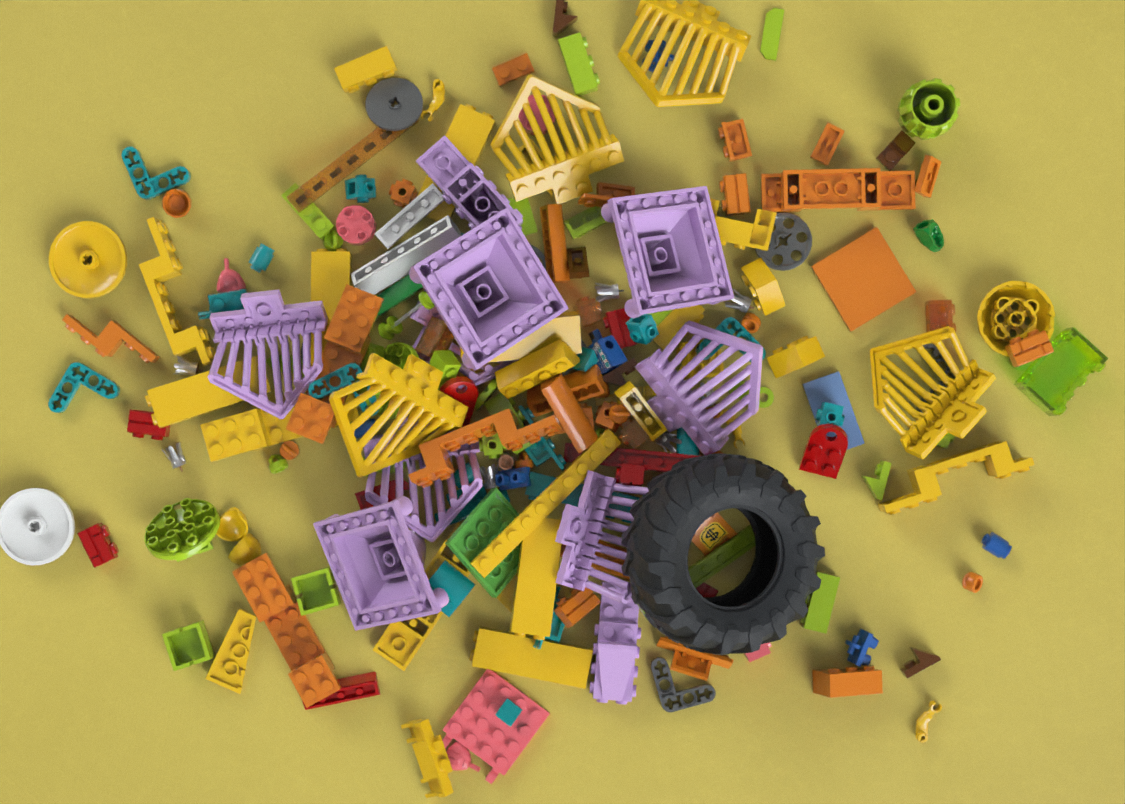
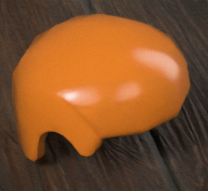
(176, 203)

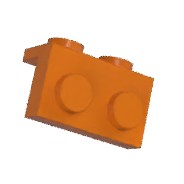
(735, 140)

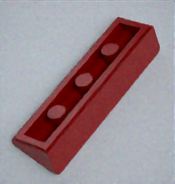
(351, 689)

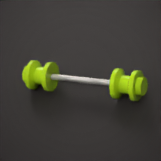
(394, 324)

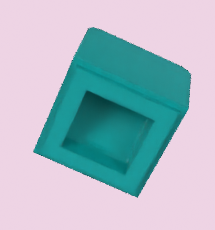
(587, 359)
(508, 712)

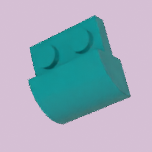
(453, 583)

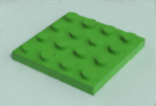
(478, 531)

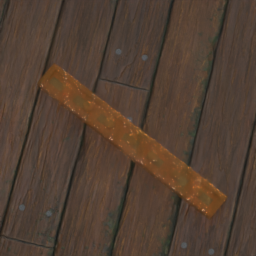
(343, 167)

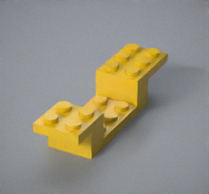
(163, 269)
(251, 432)
(924, 479)
(404, 638)

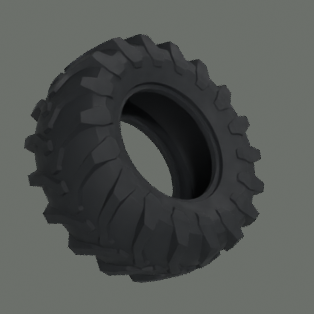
(782, 564)

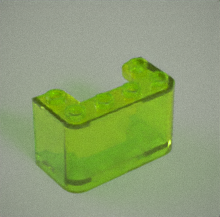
(1055, 376)

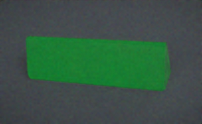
(397, 294)

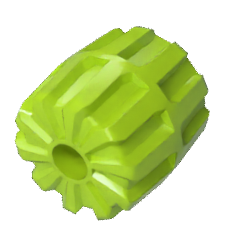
(928, 109)

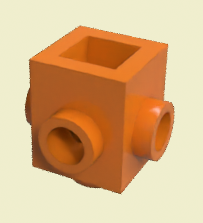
(402, 201)
(603, 417)

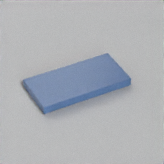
(832, 390)

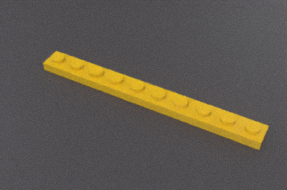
(545, 503)

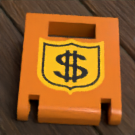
(711, 533)

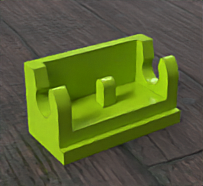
(584, 222)

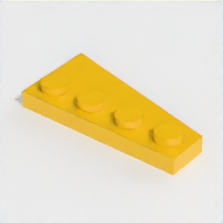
(232, 657)

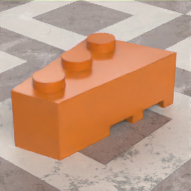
(847, 681)

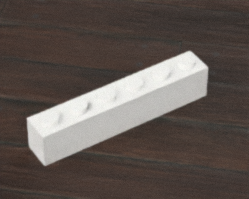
(397, 261)

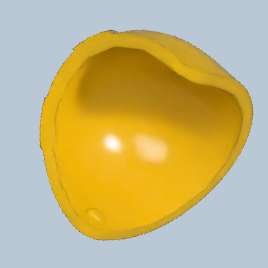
(233, 525)
(245, 550)

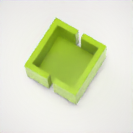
(316, 591)
(188, 644)

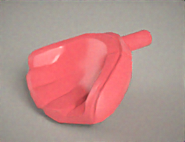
(229, 279)
(460, 757)

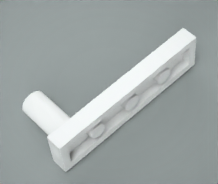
(409, 216)

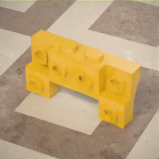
(744, 233)
(430, 757)

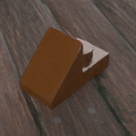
(561, 20)
(895, 150)
(578, 263)
(615, 376)
(923, 661)

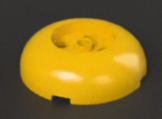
(1031, 303)

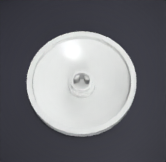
(36, 526)

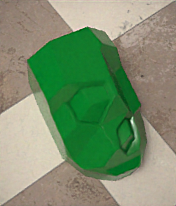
(929, 235)

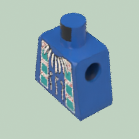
(607, 352)

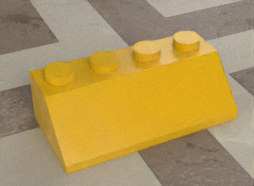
(535, 368)

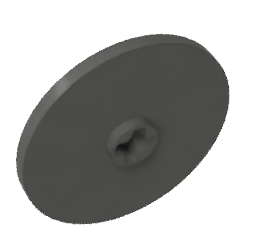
(401, 115)

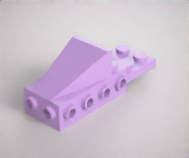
(464, 184)
(615, 650)

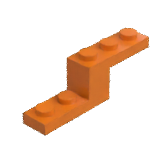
(110, 339)

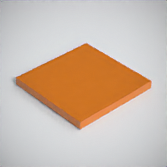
(863, 279)

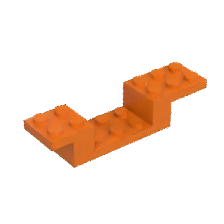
(837, 189)
(346, 344)
(509, 431)
(293, 633)

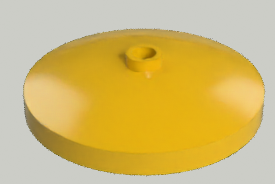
(71, 254)

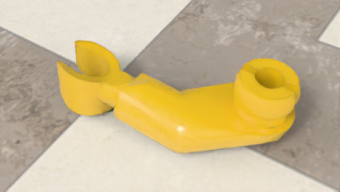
(438, 98)
(737, 432)
(922, 722)

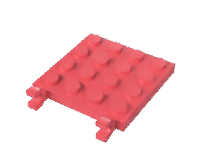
(486, 734)

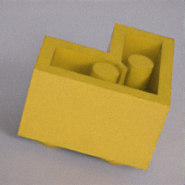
(762, 286)
(797, 355)

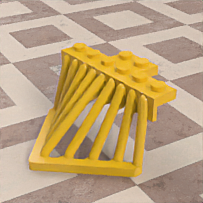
(694, 23)
(566, 171)
(411, 389)
(949, 412)

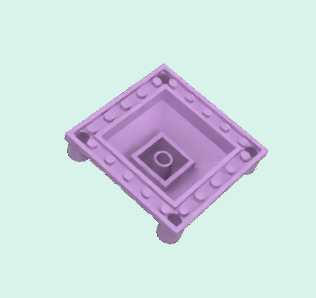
(669, 250)
(489, 288)
(379, 565)

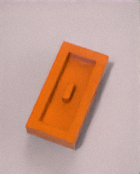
(513, 69)
(827, 144)
(927, 176)

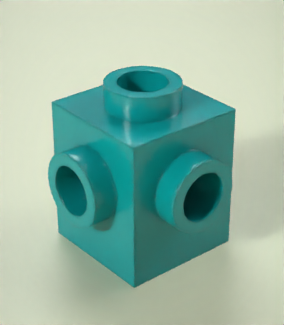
(360, 188)
(642, 329)
(832, 409)

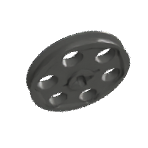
(792, 243)

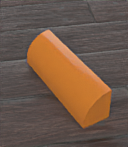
(554, 243)
(582, 384)
(569, 412)

